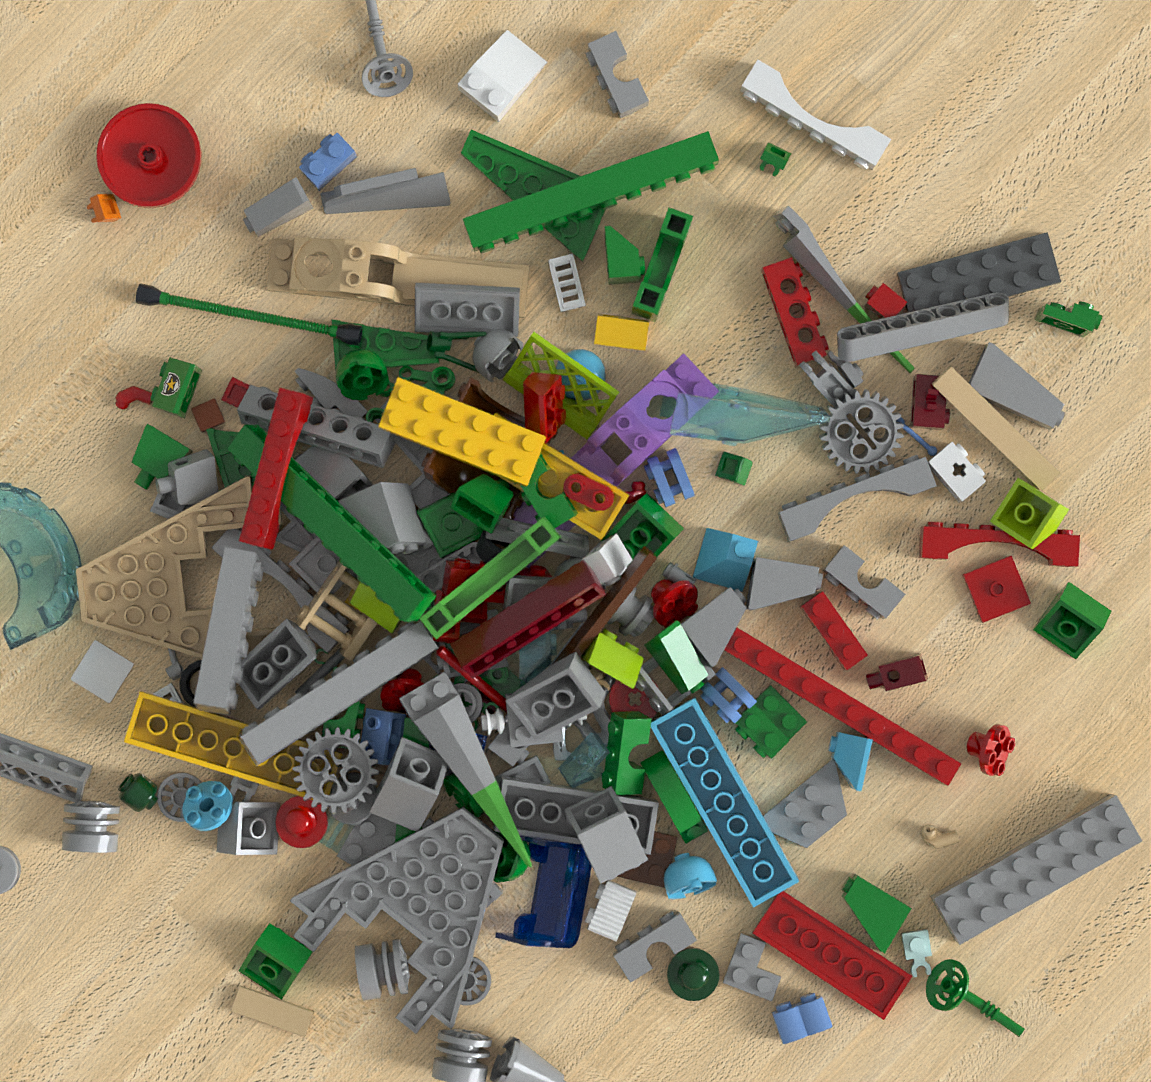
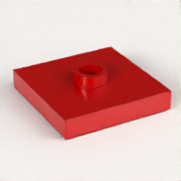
(996, 589)

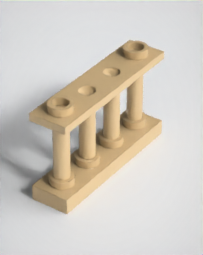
(351, 642)

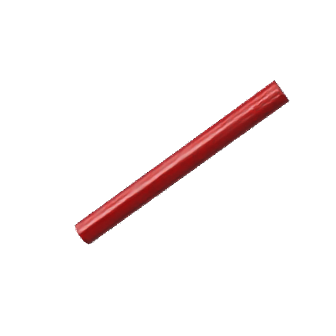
(478, 682)

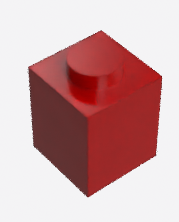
(884, 301)

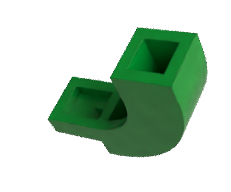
(674, 796)

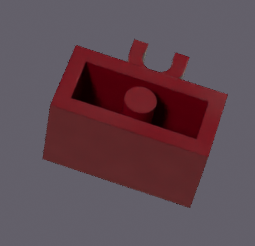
(928, 404)

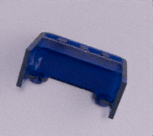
(557, 896)

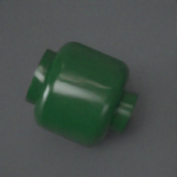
(138, 792)

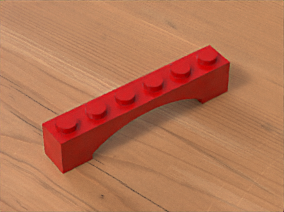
(286, 423)
(938, 541)

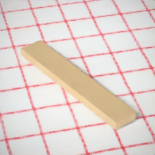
(995, 428)

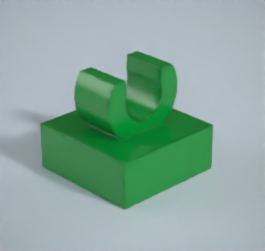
(774, 156)

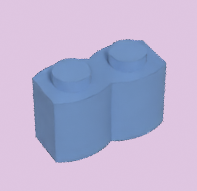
(801, 1018)

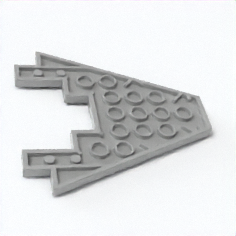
(431, 886)

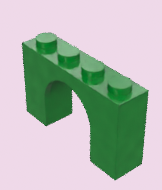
(662, 264)

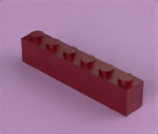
(527, 619)

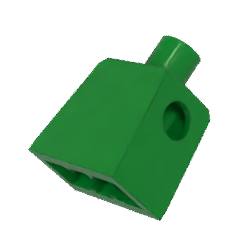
(154, 454)
(483, 501)

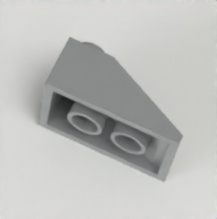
(557, 697)

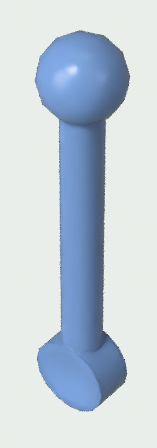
(932, 450)

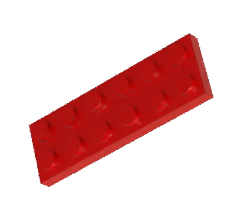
(832, 954)

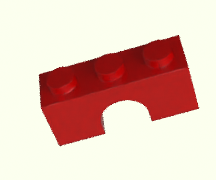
(833, 630)

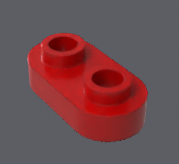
(588, 492)

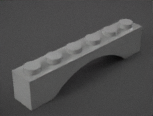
(908, 480)
(297, 588)

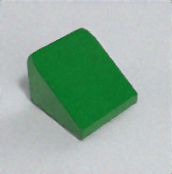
(734, 468)

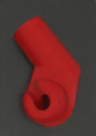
(130, 395)

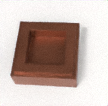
(208, 415)

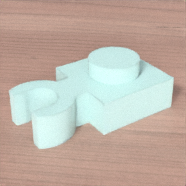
(917, 947)

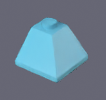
(725, 559)
(851, 757)

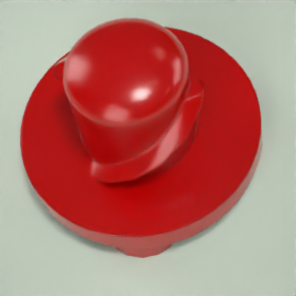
(673, 601)
(399, 687)
(991, 749)
(301, 823)

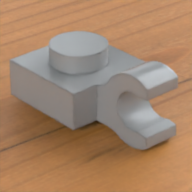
(850, 372)

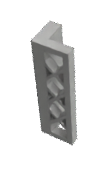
(42, 762)

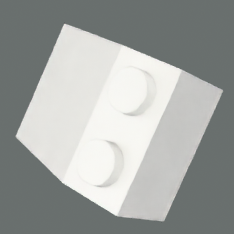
(501, 75)

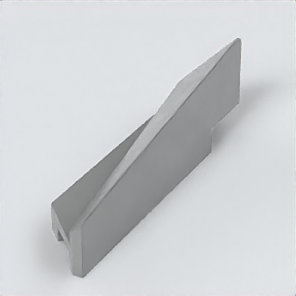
(388, 192)

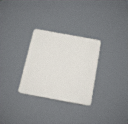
(102, 671)

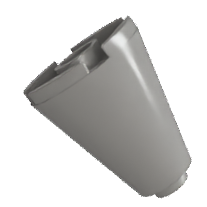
(523, 1064)

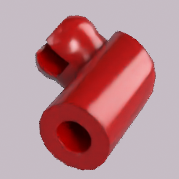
(637, 492)

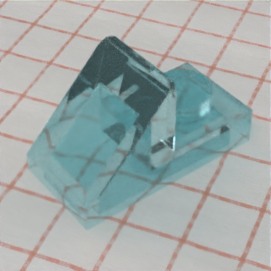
(585, 761)

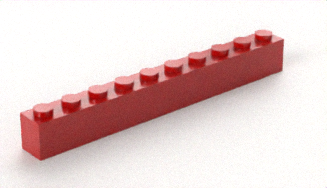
(842, 707)

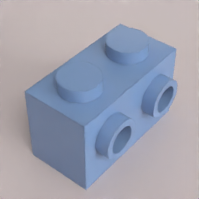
(327, 160)
(383, 733)

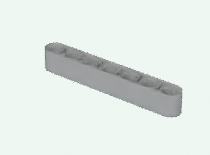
(923, 327)

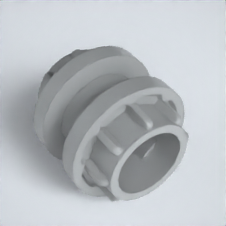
(634, 614)

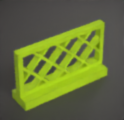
(577, 416)

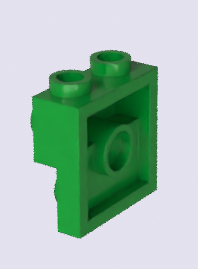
(1076, 319)
(769, 723)

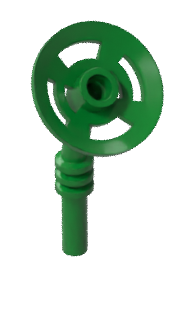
(960, 988)

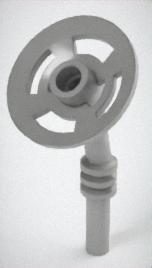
(381, 62)

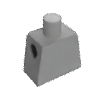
(190, 478)

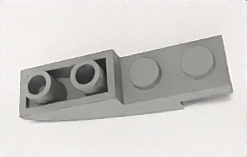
(328, 394)

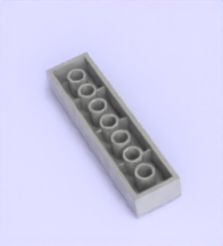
(338, 693)
(1036, 868)

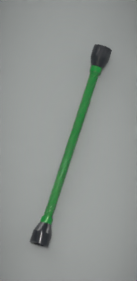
(347, 333)

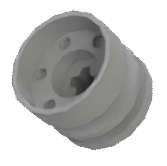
(90, 827)
(381, 969)
(462, 1056)

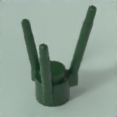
(441, 341)

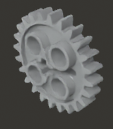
(879, 416)
(314, 781)

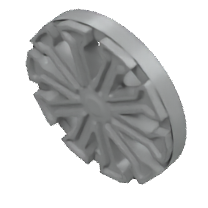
(177, 796)
(472, 981)

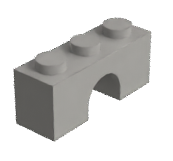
(624, 96)
(843, 571)
(672, 931)

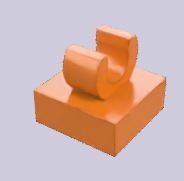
(104, 208)

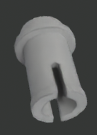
(676, 574)

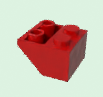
(544, 403)

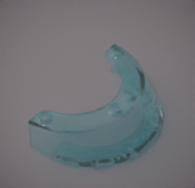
(43, 562)

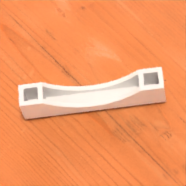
(859, 143)

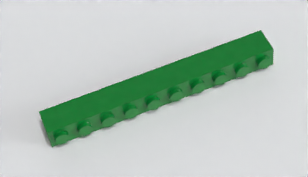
(591, 191)
(340, 531)

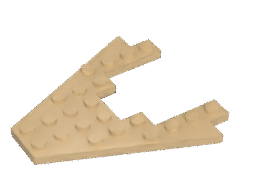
(141, 582)

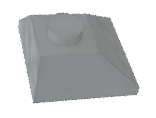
(249, 829)

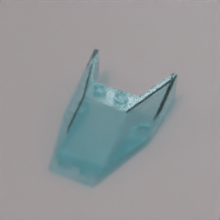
(738, 415)

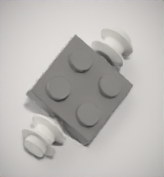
(518, 733)

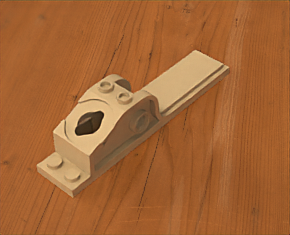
(351, 269)

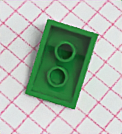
(646, 526)

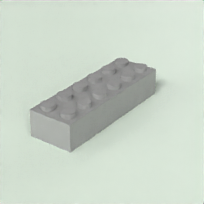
(228, 631)
(540, 811)

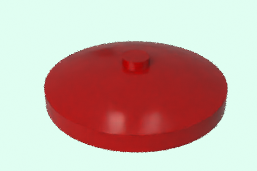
(149, 155)

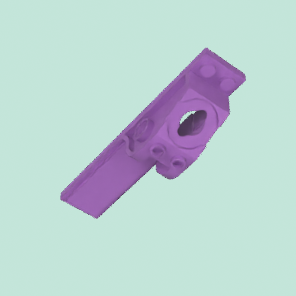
(635, 429)

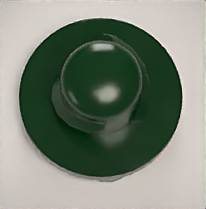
(693, 974)

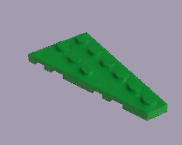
(524, 174)

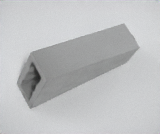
(1014, 390)

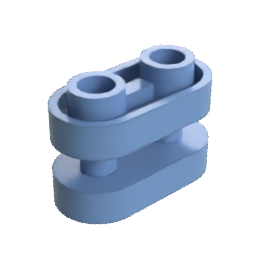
(664, 492)
(727, 710)

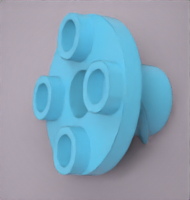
(207, 805)

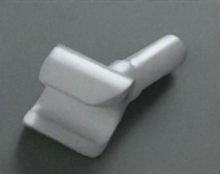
(175, 670)

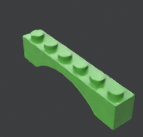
(490, 577)

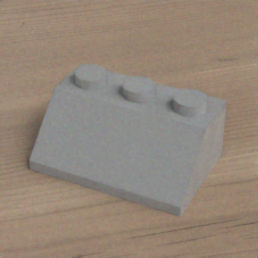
(276, 662)

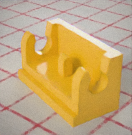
(621, 332)

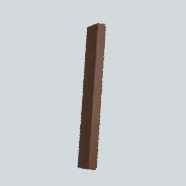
(609, 604)

